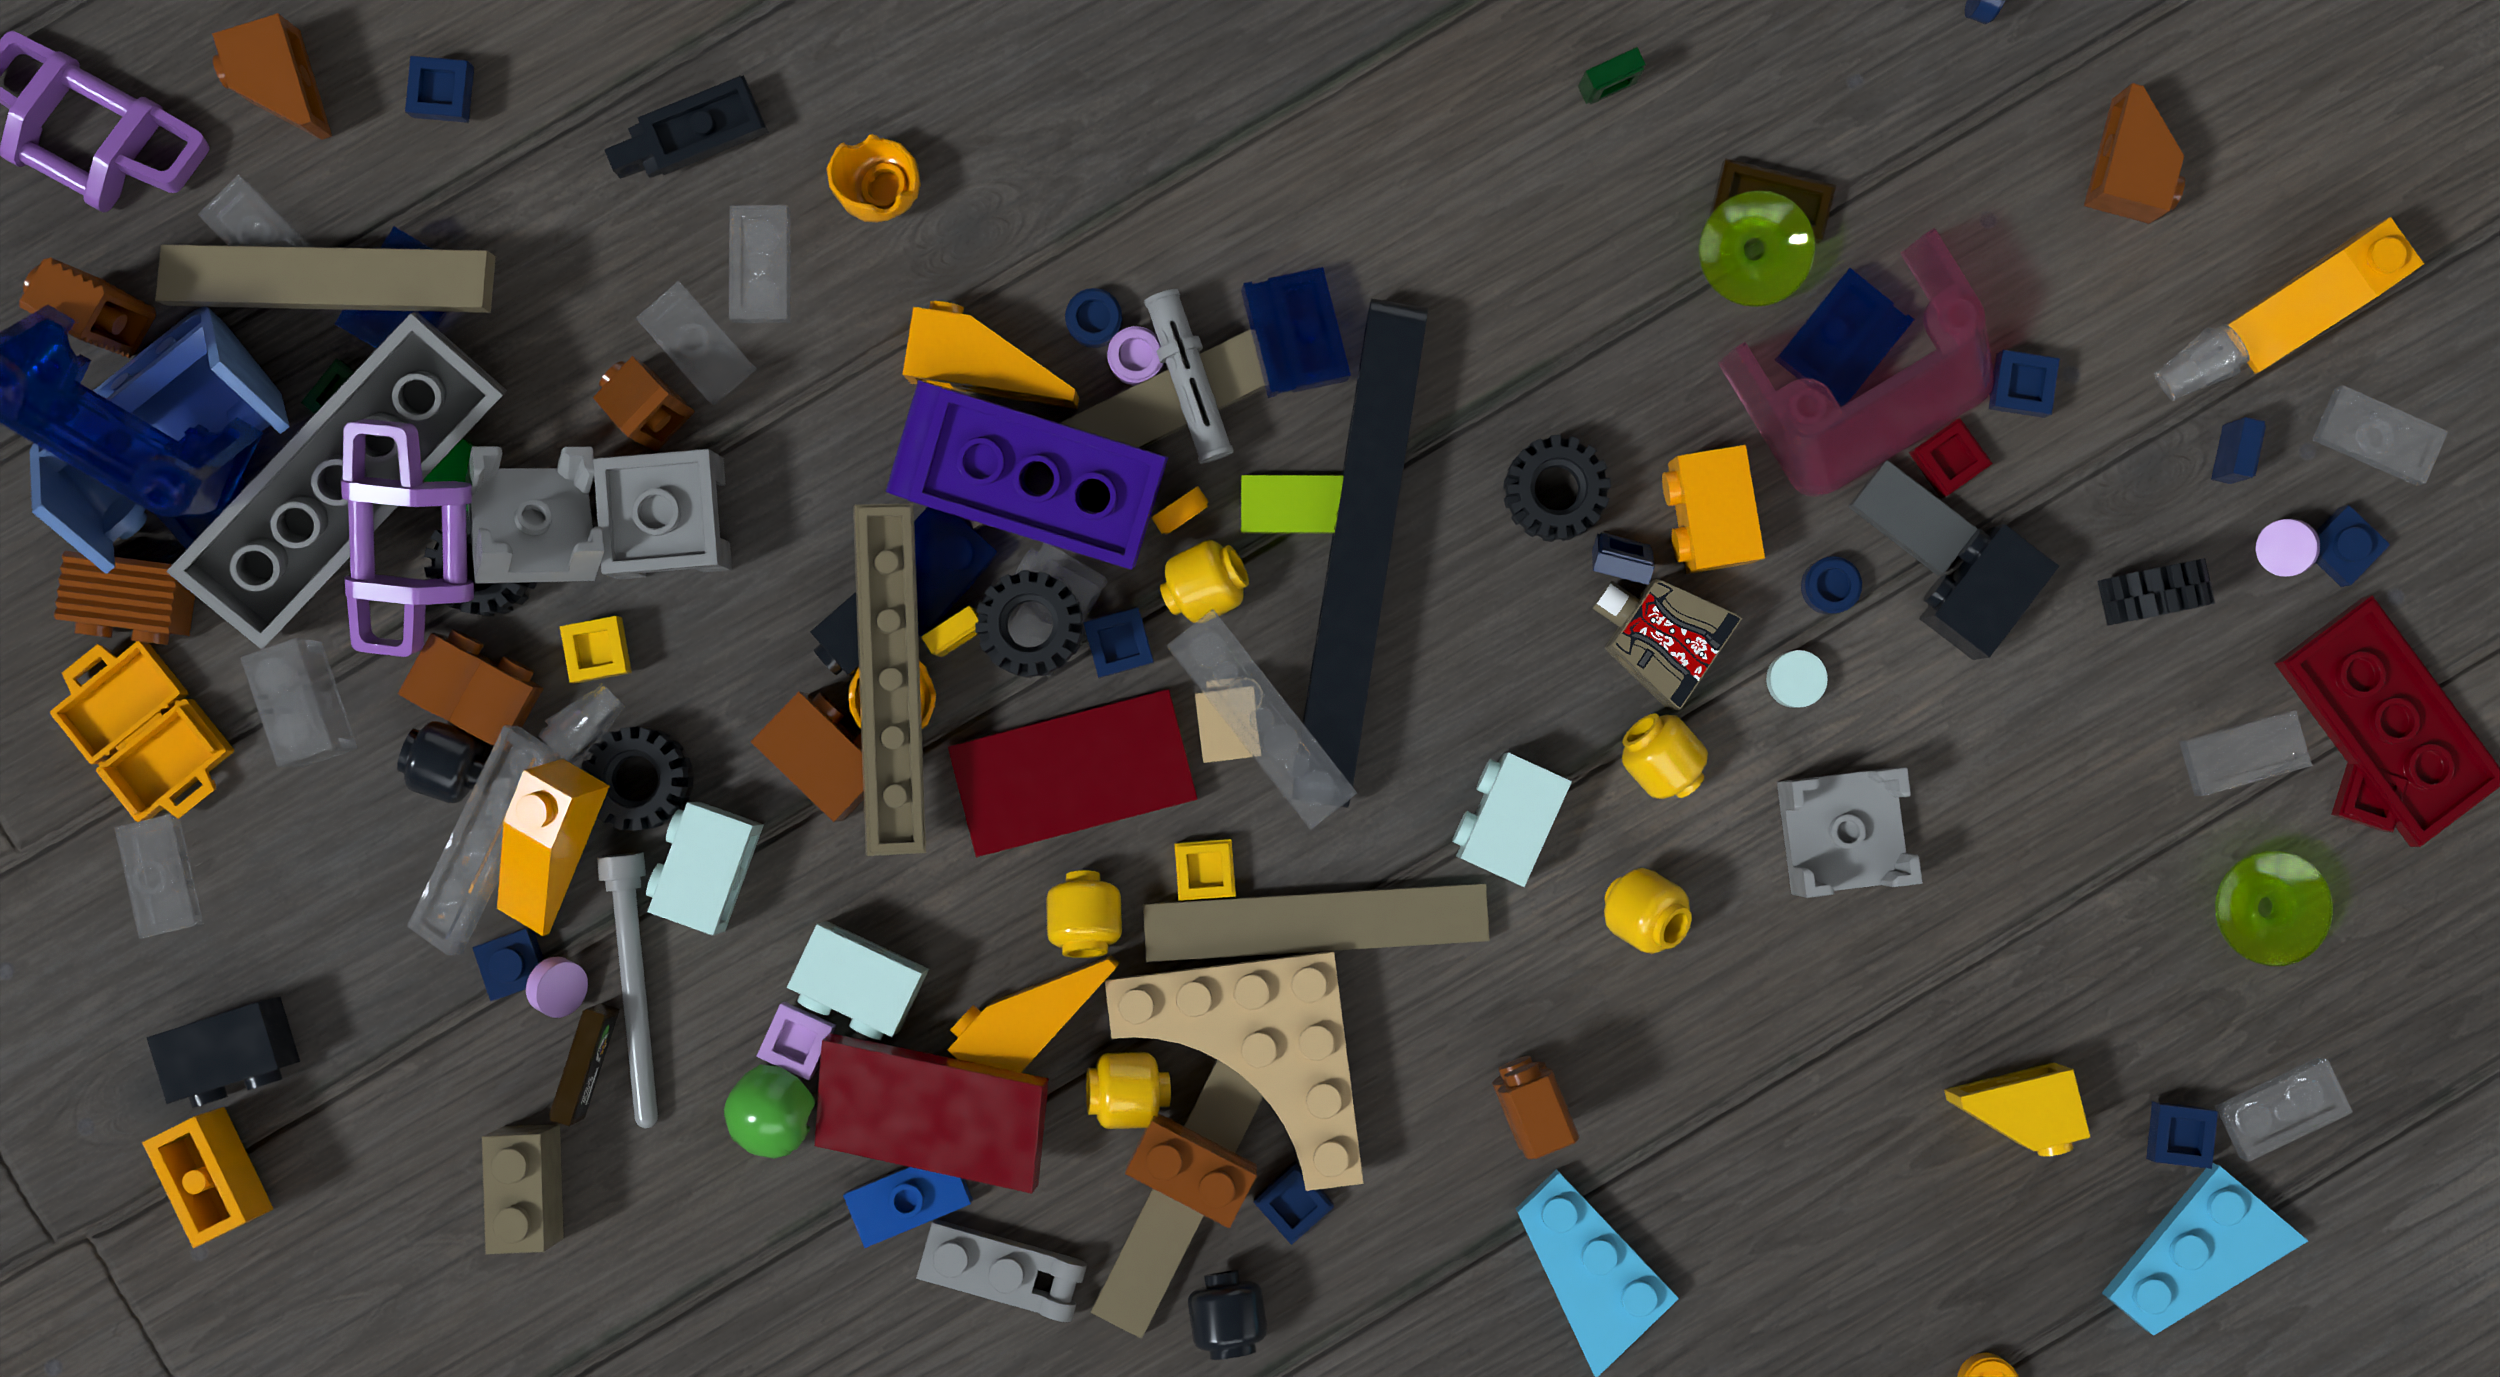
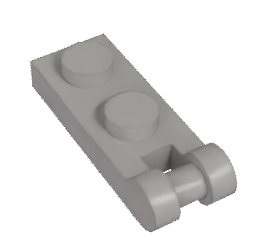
(1000, 1269)

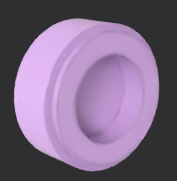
(1134, 355)
(2287, 547)
(556, 987)

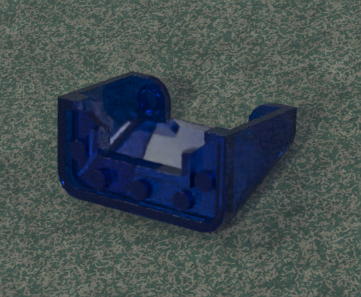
(55, 411)

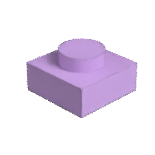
(795, 1040)

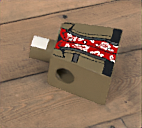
(1665, 637)

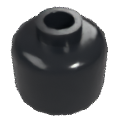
(441, 761)
(1227, 1316)

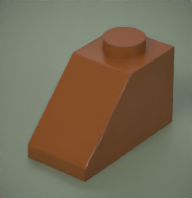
(272, 70)
(2136, 161)
(641, 403)

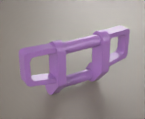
(117, 153)
(409, 492)

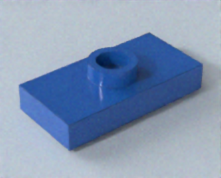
(903, 1202)

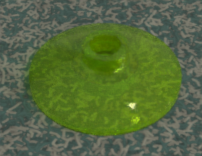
(1786, 253)
(2299, 912)

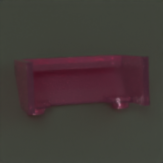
(1832, 444)

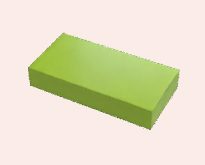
(1289, 503)

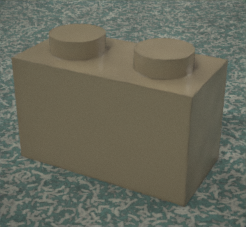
(522, 1189)

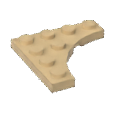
(1274, 1027)

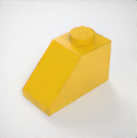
(2029, 1107)

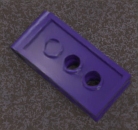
(975, 461)

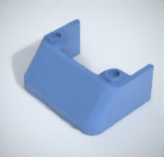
(179, 381)

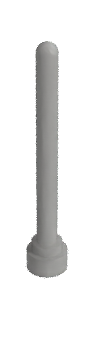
(622, 877)

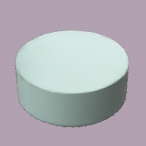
(1797, 679)

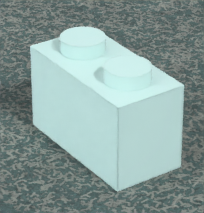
(1511, 818)
(703, 867)
(856, 980)

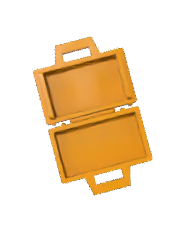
(141, 730)

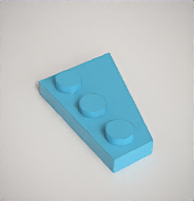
(2200, 1251)
(1594, 1272)

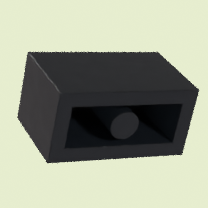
(1987, 591)
(222, 1050)

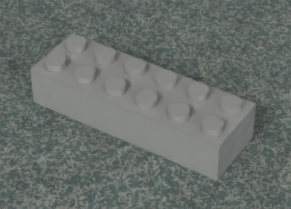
(291, 521)

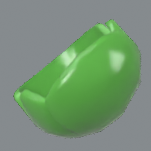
(768, 1112)

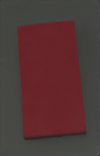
(2393, 717)
(1072, 773)
(931, 1112)

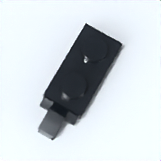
(689, 130)

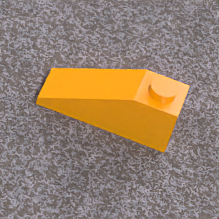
(2326, 293)
(971, 358)
(545, 840)
(1022, 1023)

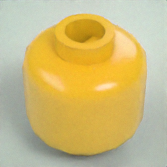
(1204, 580)
(1664, 756)
(1647, 911)
(1084, 915)
(1126, 1090)

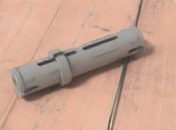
(1166, 314)

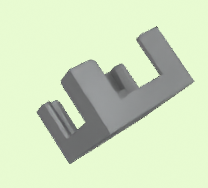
(660, 513)
(533, 519)
(1846, 832)

